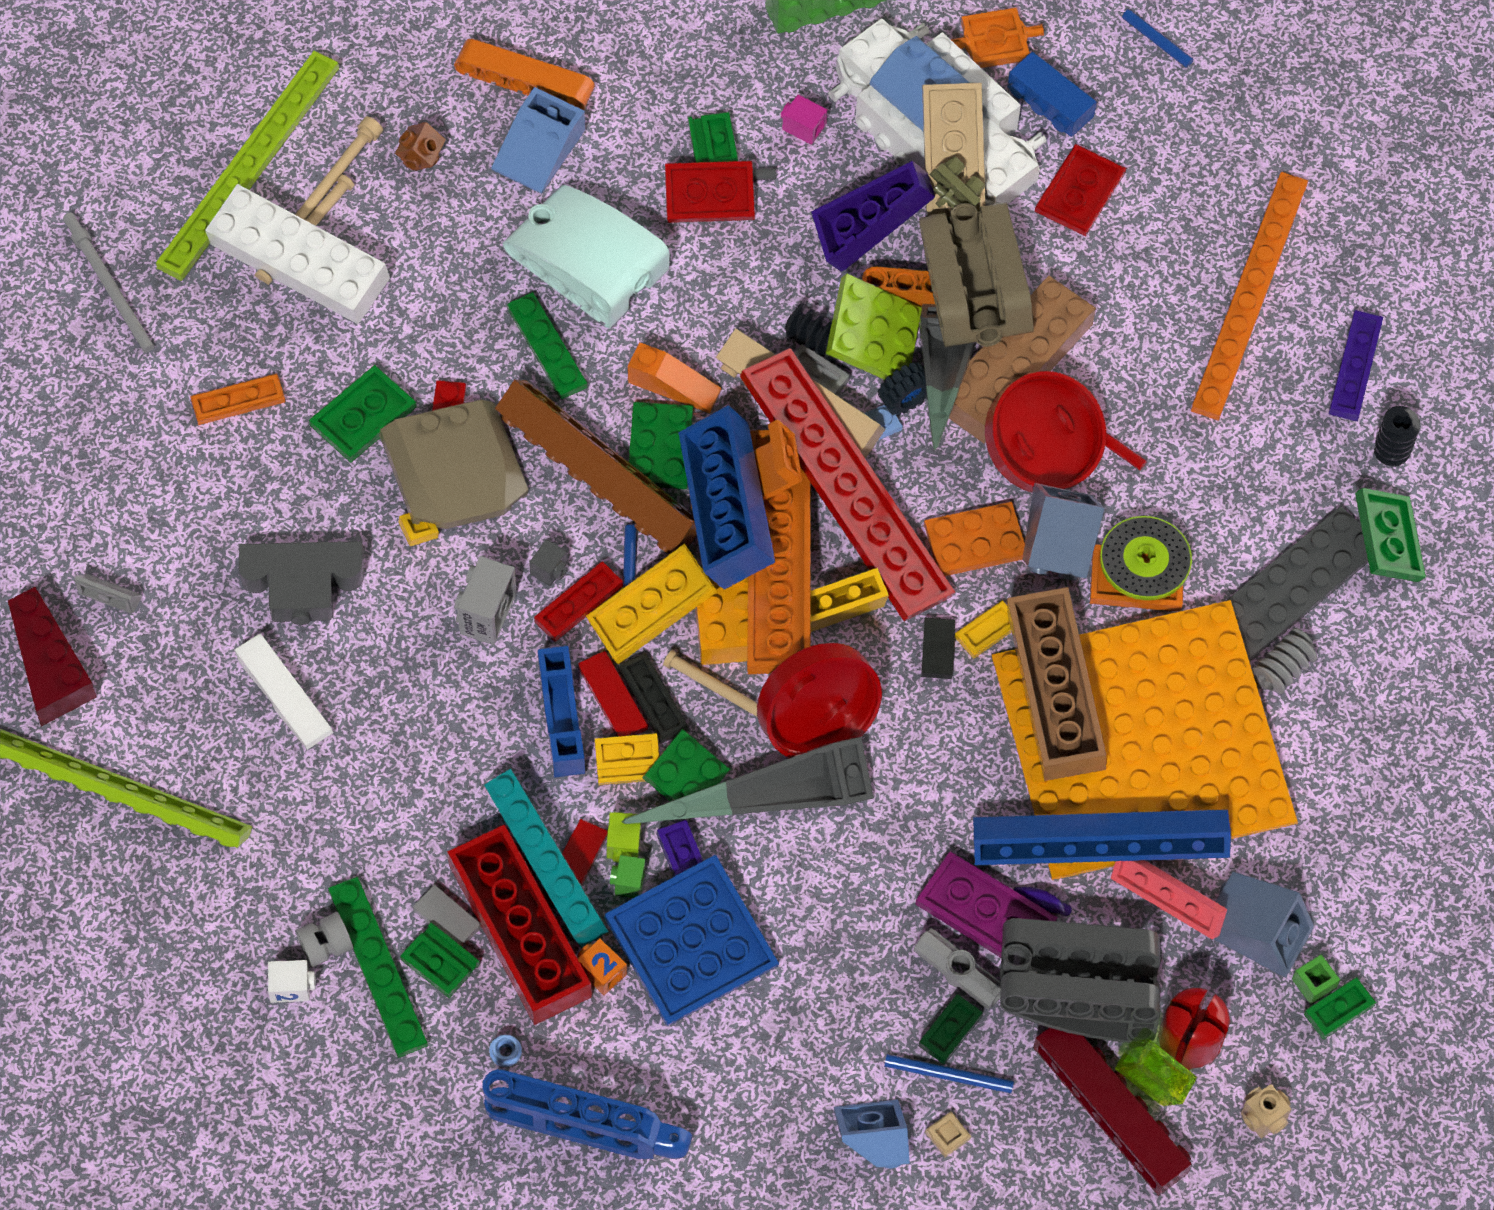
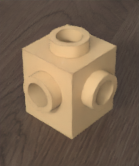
(1263, 1119)

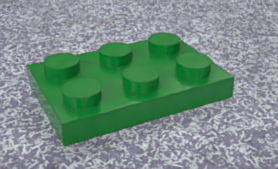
(358, 413)
(656, 442)
(1390, 535)

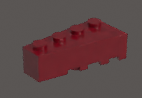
(51, 666)

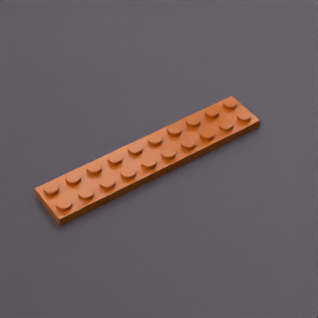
(782, 591)

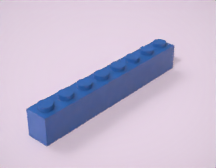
(1102, 837)

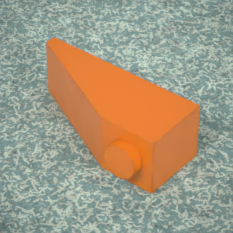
(671, 378)

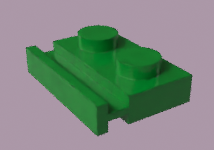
(712, 138)
(440, 960)

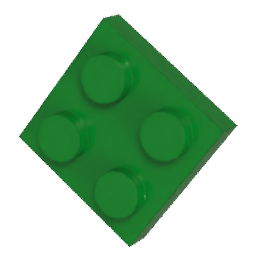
(684, 768)

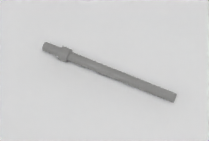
(83, 240)

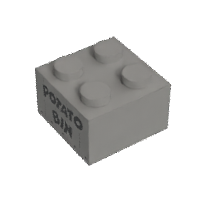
(485, 600)

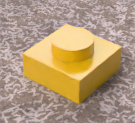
(417, 533)

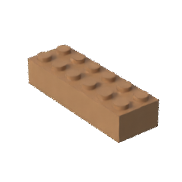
(1058, 324)
(1056, 684)

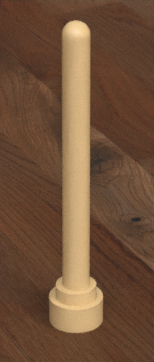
(367, 131)

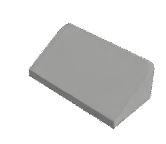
(107, 592)

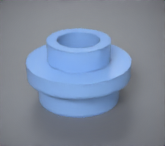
(505, 1041)

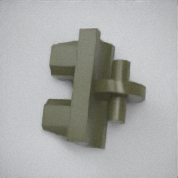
(951, 188)

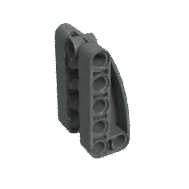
(1082, 978)

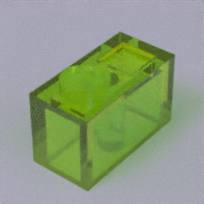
(1156, 1072)

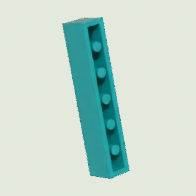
(546, 858)

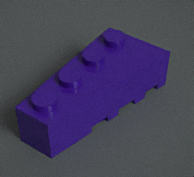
(870, 213)

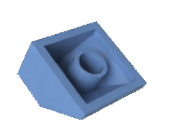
(875, 1132)

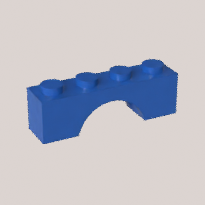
(561, 711)

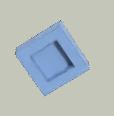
(886, 420)

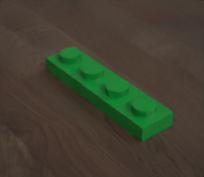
(547, 346)

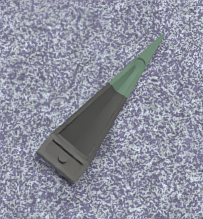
(942, 369)
(813, 779)

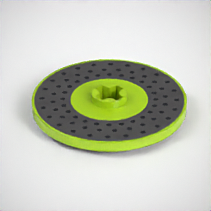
(1125, 567)

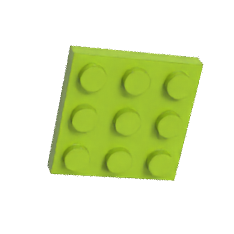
(872, 328)

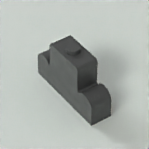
(301, 576)

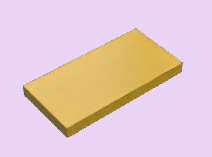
(651, 603)

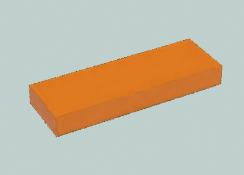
(237, 399)

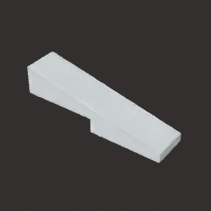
(283, 691)

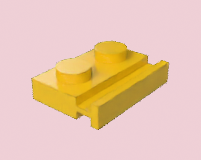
(625, 758)

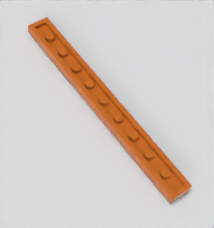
(1249, 296)

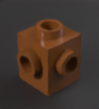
(420, 146)

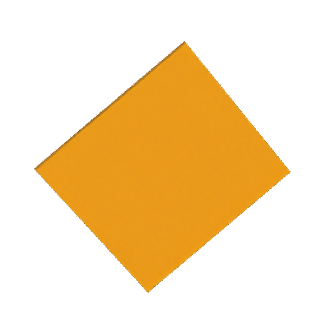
(1174, 726)

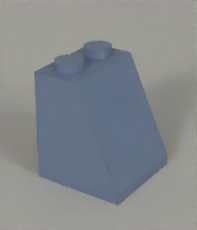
(1061, 531)
(1263, 922)

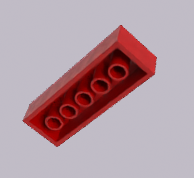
(519, 924)

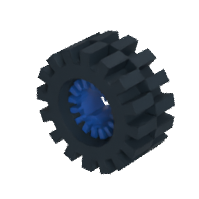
(904, 389)

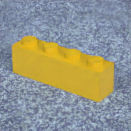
(847, 599)

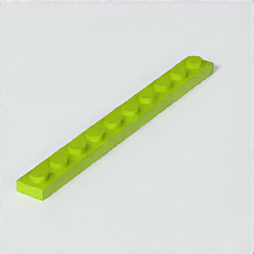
(249, 161)
(123, 790)

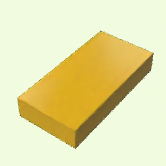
(985, 630)

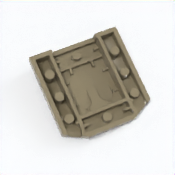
(454, 464)

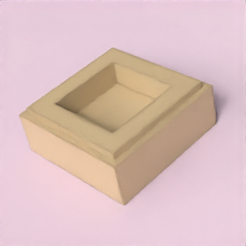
(948, 1134)

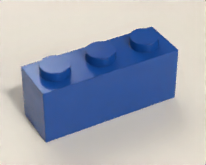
(1051, 94)

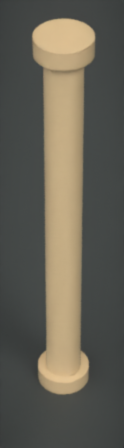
(344, 184)
(710, 682)

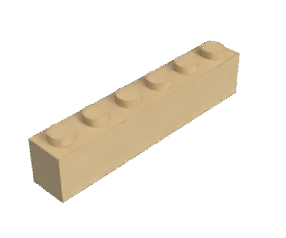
(743, 352)

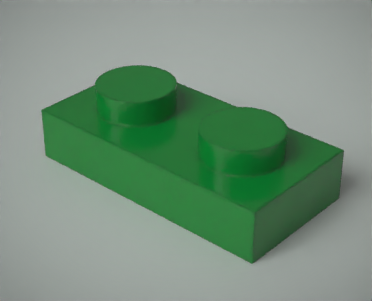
(1339, 1008)

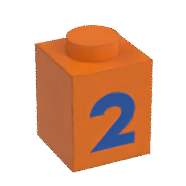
(602, 966)

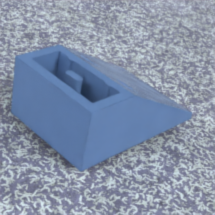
(539, 140)

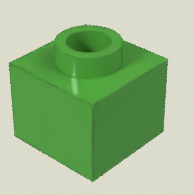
(628, 876)
(1318, 970)

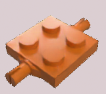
(996, 37)

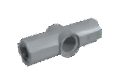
(944, 956)

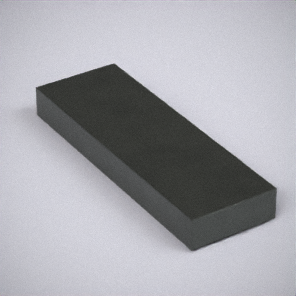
(653, 697)

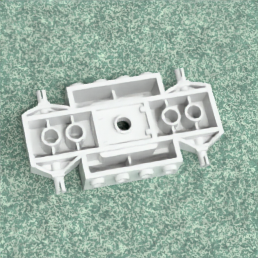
(1008, 161)

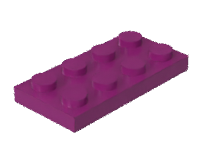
(975, 902)

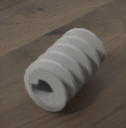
(1285, 661)

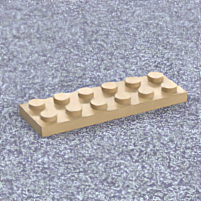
(953, 129)

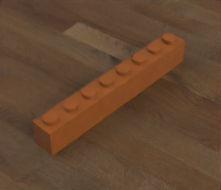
(597, 465)

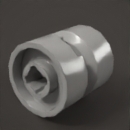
(335, 936)

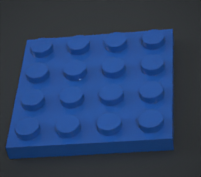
(691, 940)

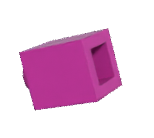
(804, 119)

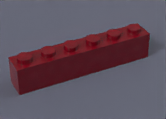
(1114, 1108)

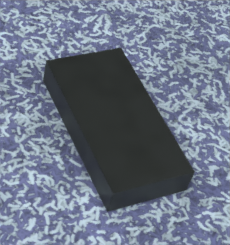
(938, 648)

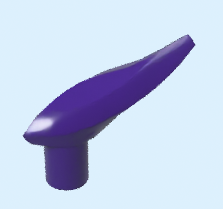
(1045, 900)

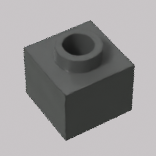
(549, 563)

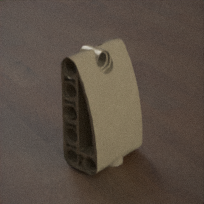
(976, 275)

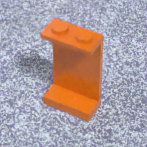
(778, 461)

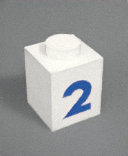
(290, 981)

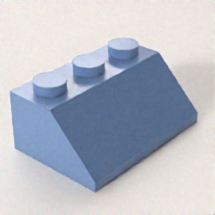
(906, 71)

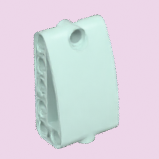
(589, 252)

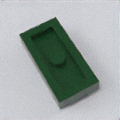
(950, 1029)

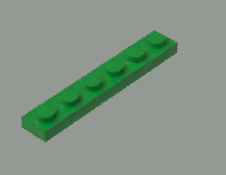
(378, 967)

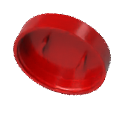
(1045, 431)
(818, 698)

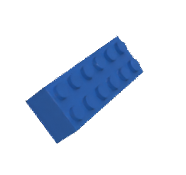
(726, 497)

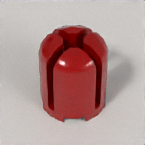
(1187, 1015)

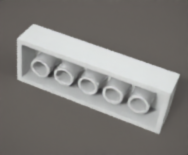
(297, 254)

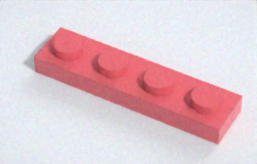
(1171, 896)

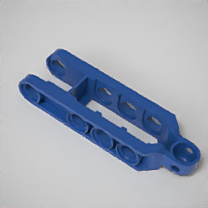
(533, 1107)

